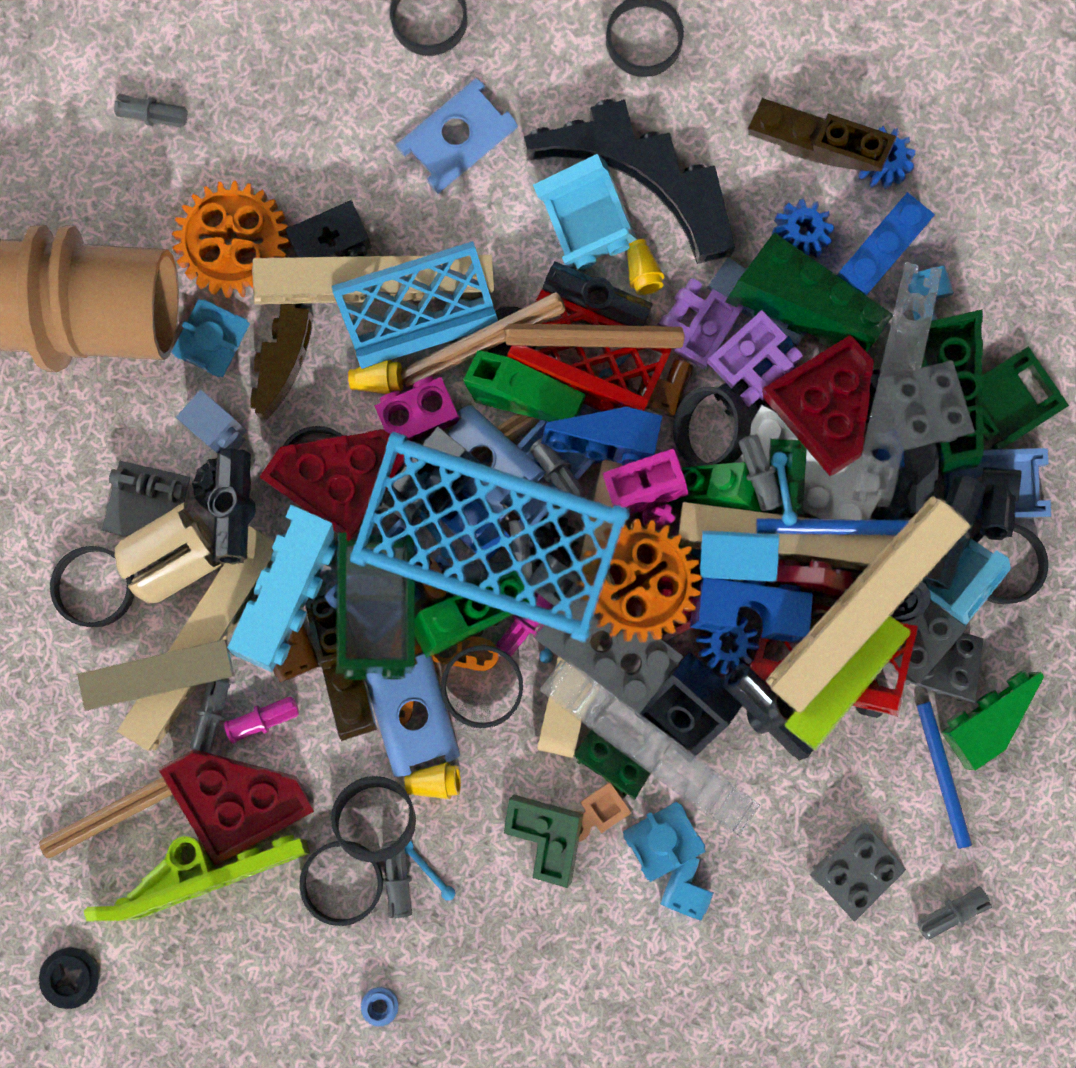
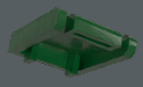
(1008, 404)

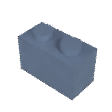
(212, 423)

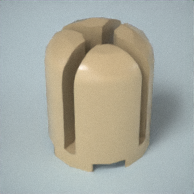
(158, 540)

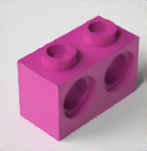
(420, 422)
(646, 482)

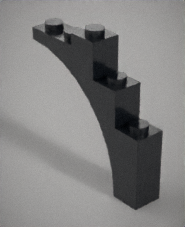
(651, 160)

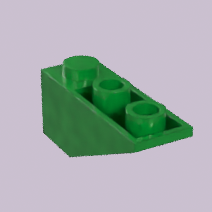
(520, 389)
(719, 486)
(461, 618)
(991, 726)

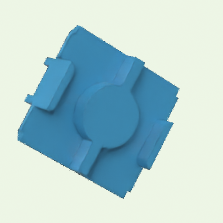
(210, 338)
(664, 841)

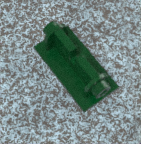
(794, 470)
(611, 764)

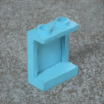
(586, 212)
(973, 582)

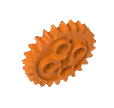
(236, 208)
(656, 609)

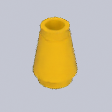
(644, 271)
(378, 378)
(435, 781)

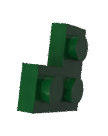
(553, 829)

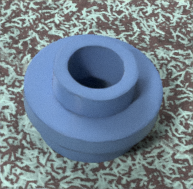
(373, 1017)

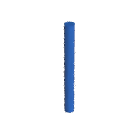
(831, 526)
(944, 775)

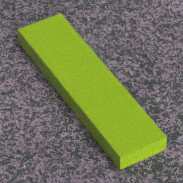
(847, 685)

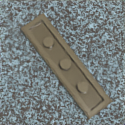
(155, 675)

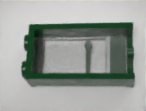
(374, 614)

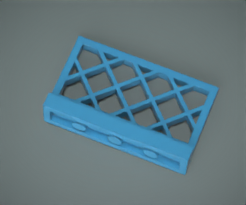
(424, 327)

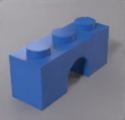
(886, 244)
(782, 609)

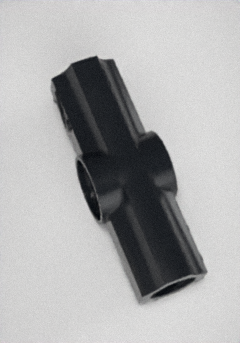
(576, 287)
(965, 499)
(231, 506)
(765, 709)

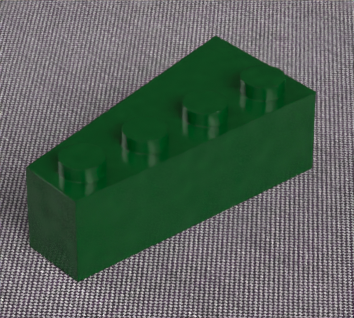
(807, 296)
(960, 341)

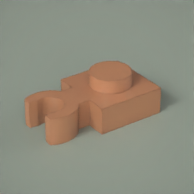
(603, 809)

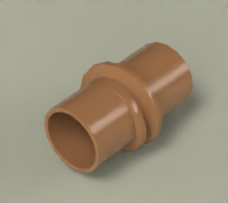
(85, 299)

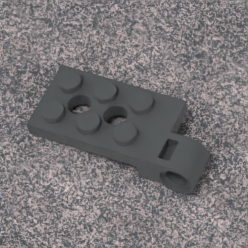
(603, 666)

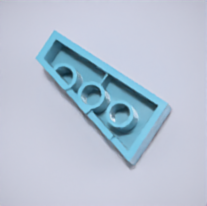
(284, 590)

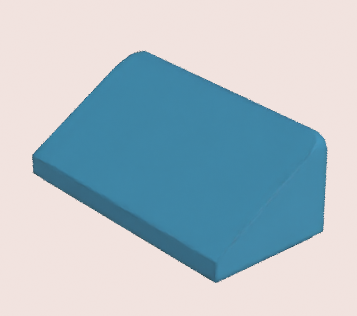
(739, 556)

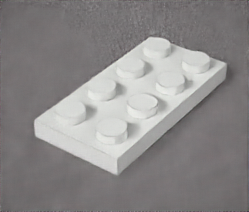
(823, 495)

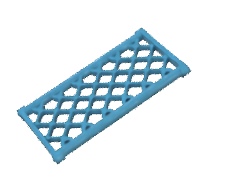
(399, 444)

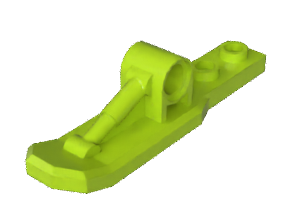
(178, 882)

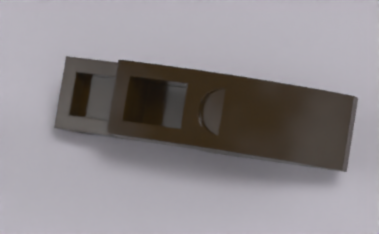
(821, 140)
(281, 360)
(347, 697)

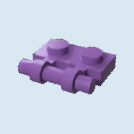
(709, 326)
(746, 350)

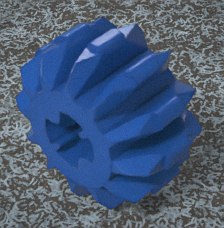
(896, 167)
(816, 232)
(740, 642)

